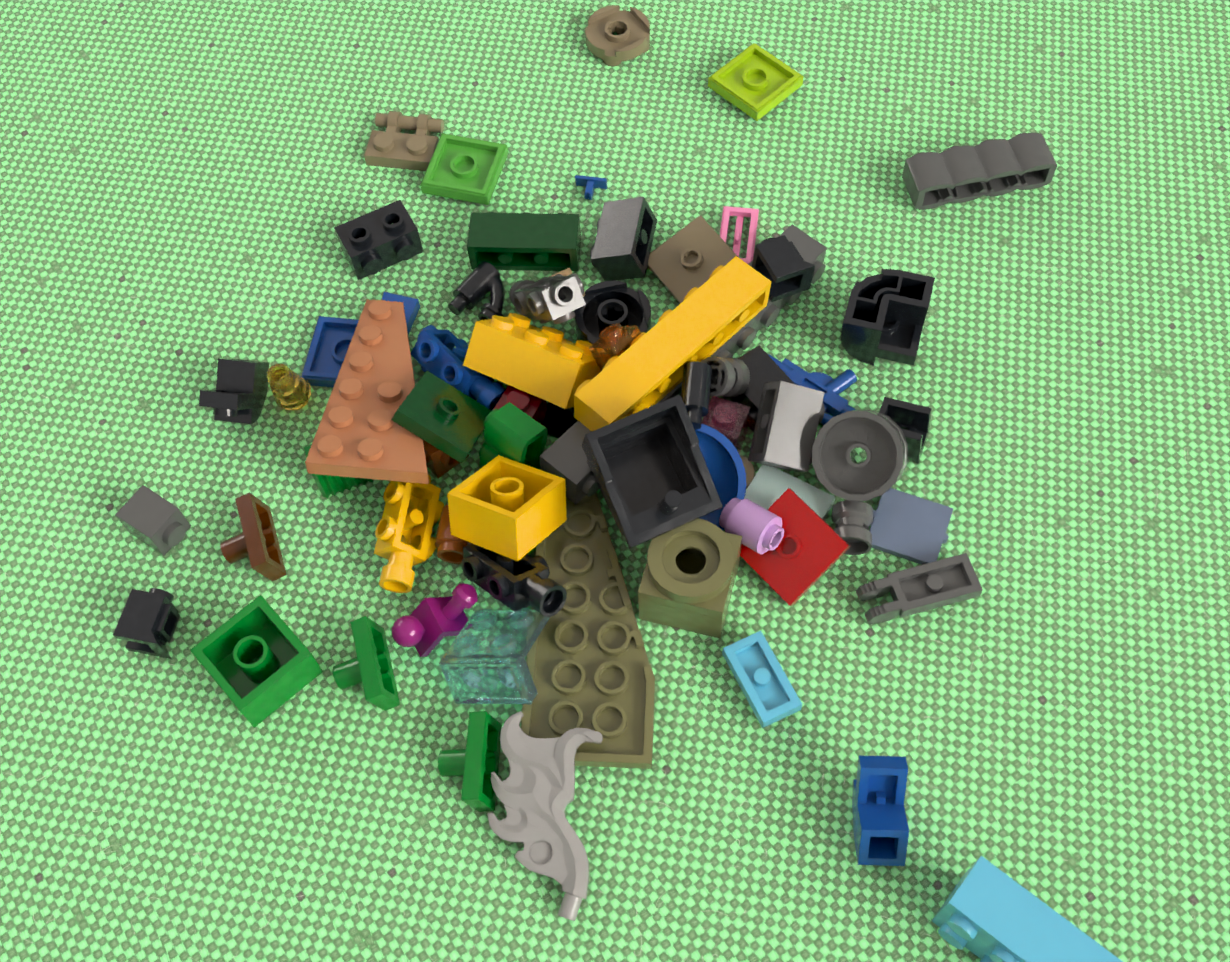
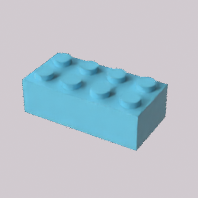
(1009, 923)

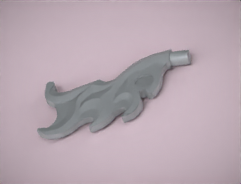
(536, 803)

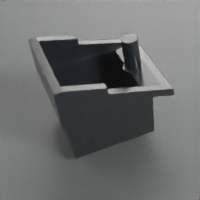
(651, 471)

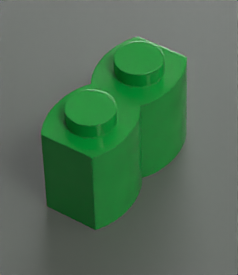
(513, 436)

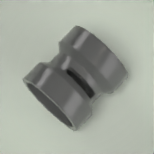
(728, 377)
(852, 525)

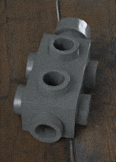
(548, 298)

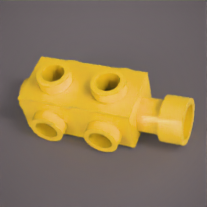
(406, 531)

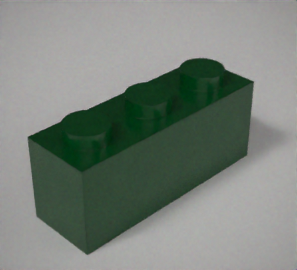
(525, 241)

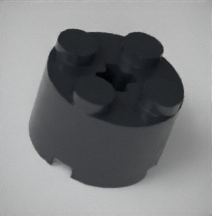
(611, 304)

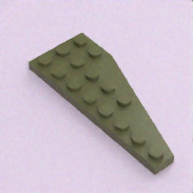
(591, 653)

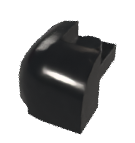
(886, 316)

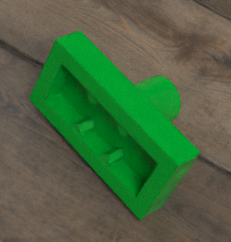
(370, 667)
(475, 761)

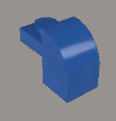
(879, 811)

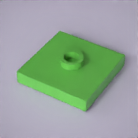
(464, 169)

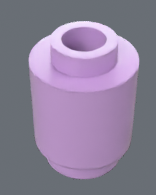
(757, 526)

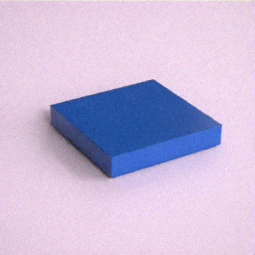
(328, 350)

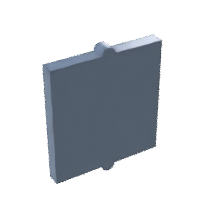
(910, 526)

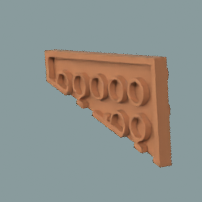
(357, 424)

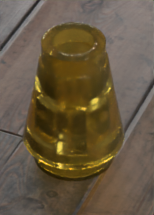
(288, 387)

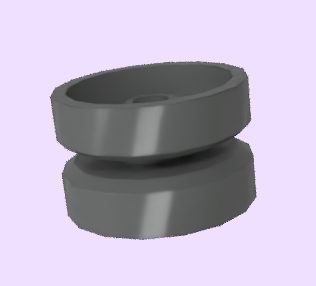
(835, 460)

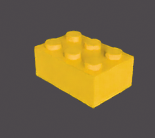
(530, 358)

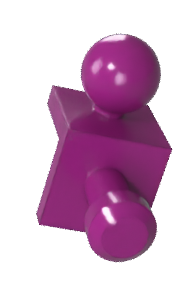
(434, 620)

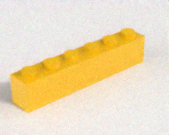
(681, 336)

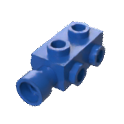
(438, 356)

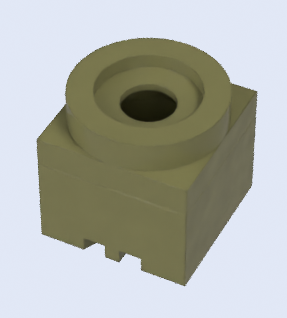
(690, 578)

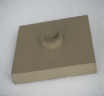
(689, 258)

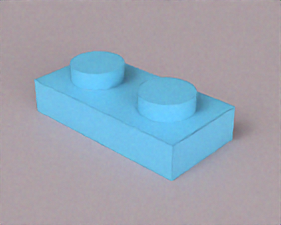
(761, 679)

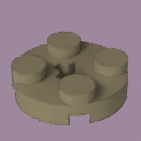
(617, 48)

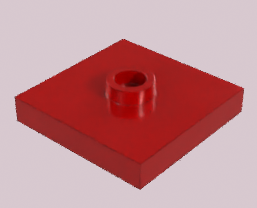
(804, 552)

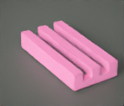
(740, 213)

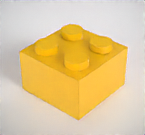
(507, 507)

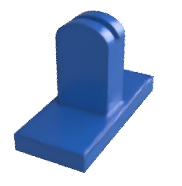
(590, 184)

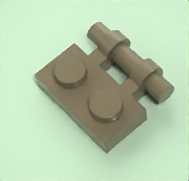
(400, 149)

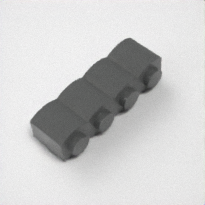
(978, 170)

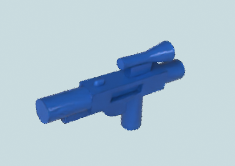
(832, 401)

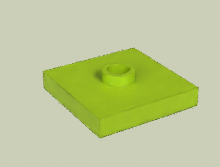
(755, 81)

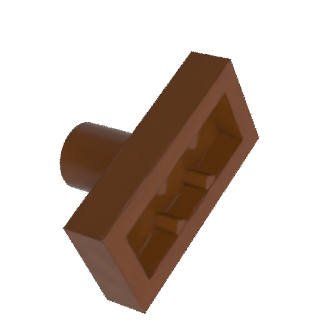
(257, 539)

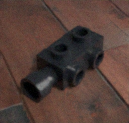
(514, 582)

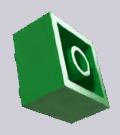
(257, 660)

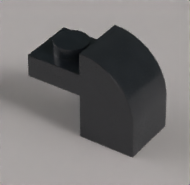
(238, 391)

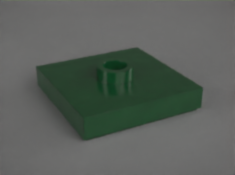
(442, 416)

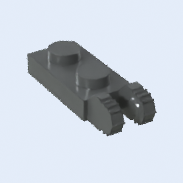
(922, 588)

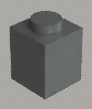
(153, 520)

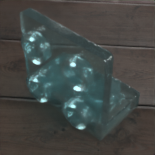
(489, 658)

